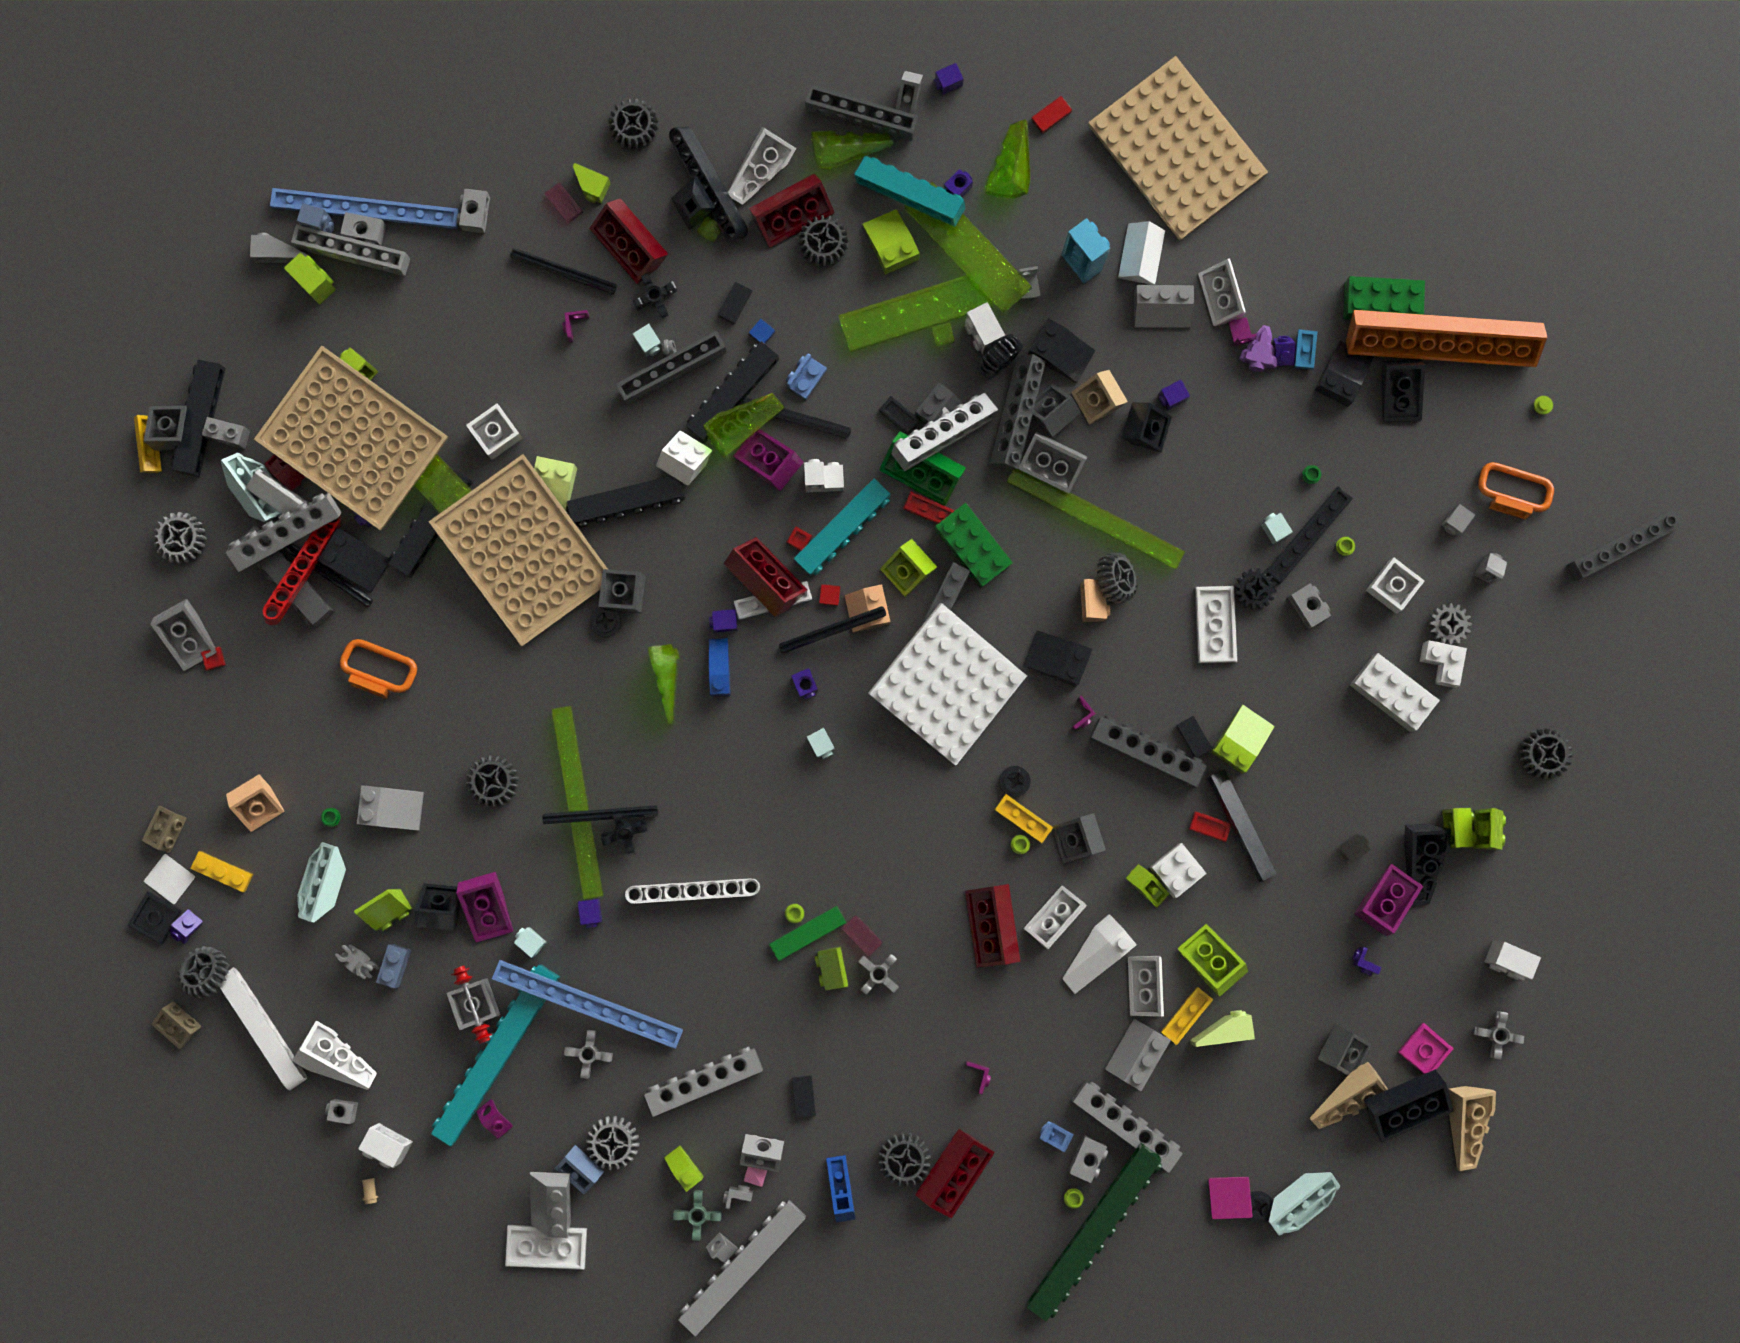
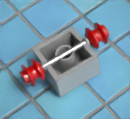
(473, 1004)

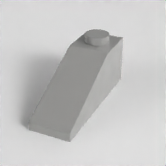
(271, 250)

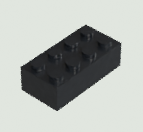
(1408, 1105)

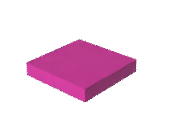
(1425, 1049)
(1230, 1197)

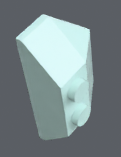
(238, 472)
(320, 882)
(1302, 1201)

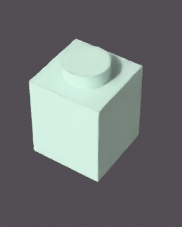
(648, 340)
(1276, 527)
(821, 744)
(529, 941)

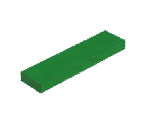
(807, 933)

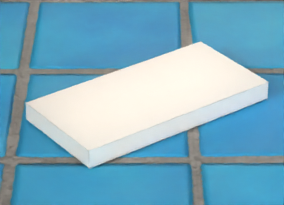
(1216, 624)
(532, 1248)

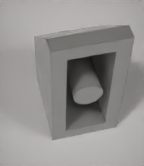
(909, 92)
(1491, 568)

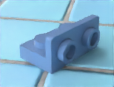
(806, 376)

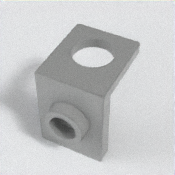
(1031, 278)
(721, 1248)

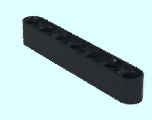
(699, 165)

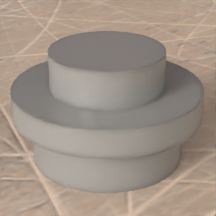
(668, 347)

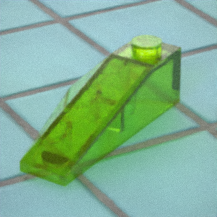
(836, 150)
(1012, 170)
(735, 426)
(665, 667)

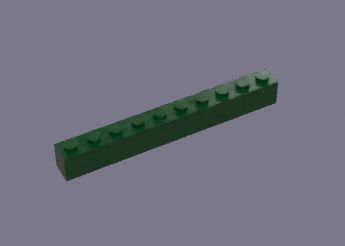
(1093, 1232)

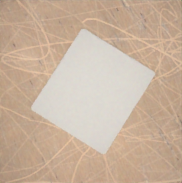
(169, 879)

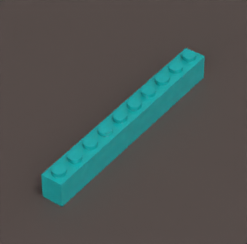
(489, 1063)

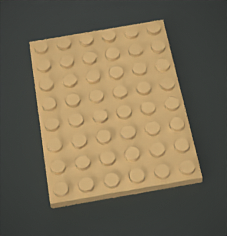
(1177, 148)
(351, 438)
(521, 549)

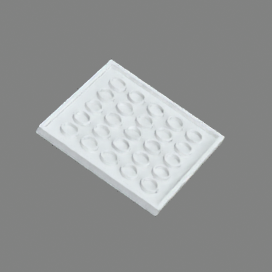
(947, 684)

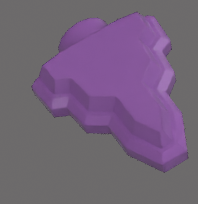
(1260, 352)

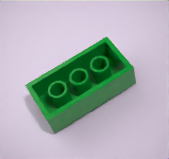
(1383, 295)
(973, 545)

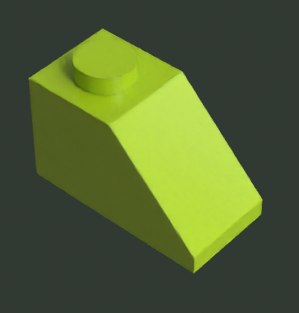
(592, 183)
(1147, 885)
(683, 1168)

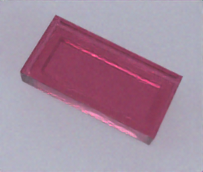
(563, 203)
(862, 935)

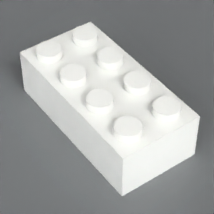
(1394, 692)

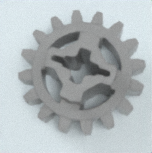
(1449, 632)

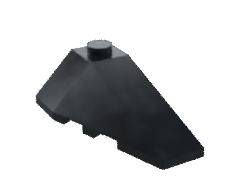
(1424, 856)

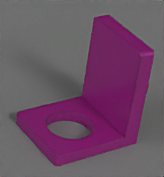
(567, 325)
(1241, 331)
(1085, 721)
(985, 1080)
(494, 1120)

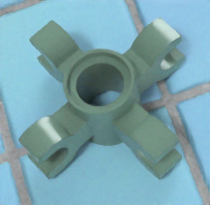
(687, 1215)

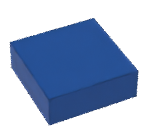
(762, 331)

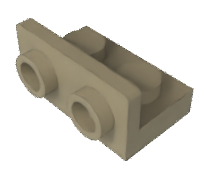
(164, 829)
(176, 1024)

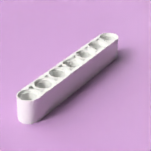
(683, 890)
(262, 1030)

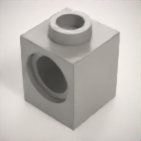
(1457, 520)
(350, 1110)

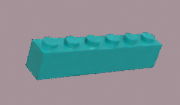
(910, 191)
(842, 527)

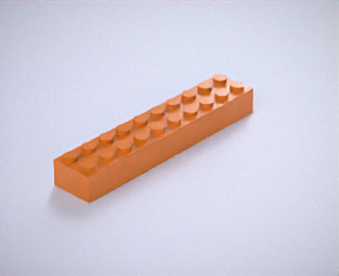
(1445, 338)

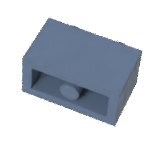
(315, 218)
(393, 966)
(581, 1169)

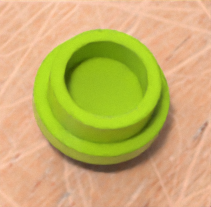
(1543, 405)
(1345, 546)
(1020, 844)
(794, 913)
(1073, 1198)

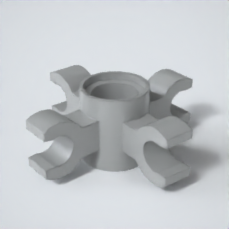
(357, 961)
(885, 980)
(1496, 1050)
(597, 1055)

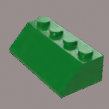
(932, 477)

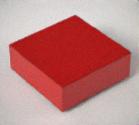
(799, 539)
(829, 595)
(214, 661)

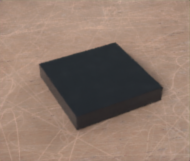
(154, 917)

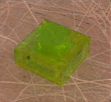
(709, 229)
(943, 334)

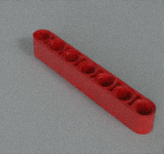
(297, 574)

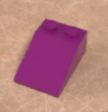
(769, 459)
(1389, 900)
(484, 906)

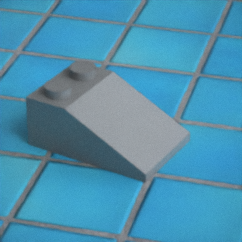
(183, 634)
(390, 808)

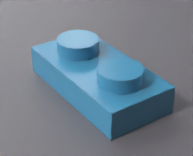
(1305, 349)

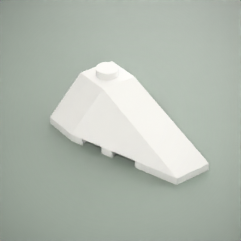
(762, 162)
(1102, 949)
(329, 1056)

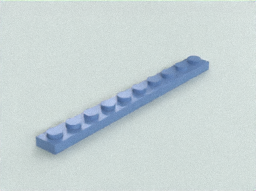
(379, 209)
(587, 1004)

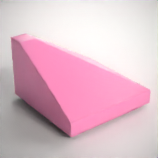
(755, 1176)

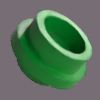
(1311, 474)
(330, 817)

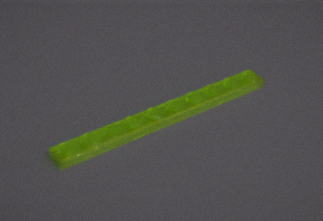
(1098, 518)
(577, 801)

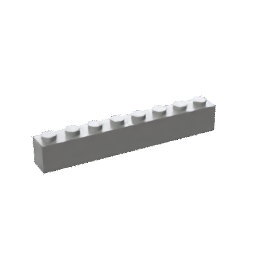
(742, 1267)

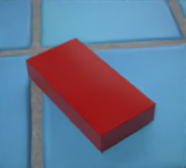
(1051, 114)
(1210, 826)

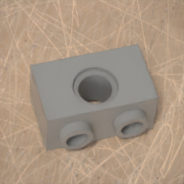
(477, 221)
(354, 223)
(226, 433)
(1299, 602)
(1088, 1147)
(761, 1153)

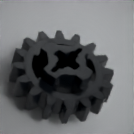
(1263, 589)

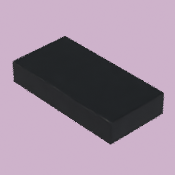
(734, 302)
(899, 415)
(1194, 737)
(803, 1096)

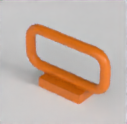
(1509, 504)
(370, 683)

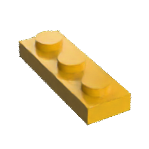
(148, 458)
(1023, 818)
(221, 871)
(1186, 1015)

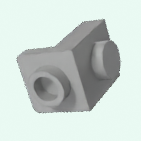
(742, 1192)

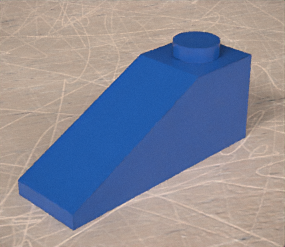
(719, 667)
(840, 1189)

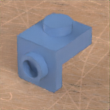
(1056, 1136)

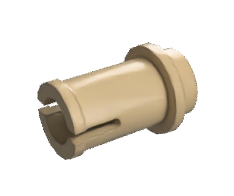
(369, 1191)

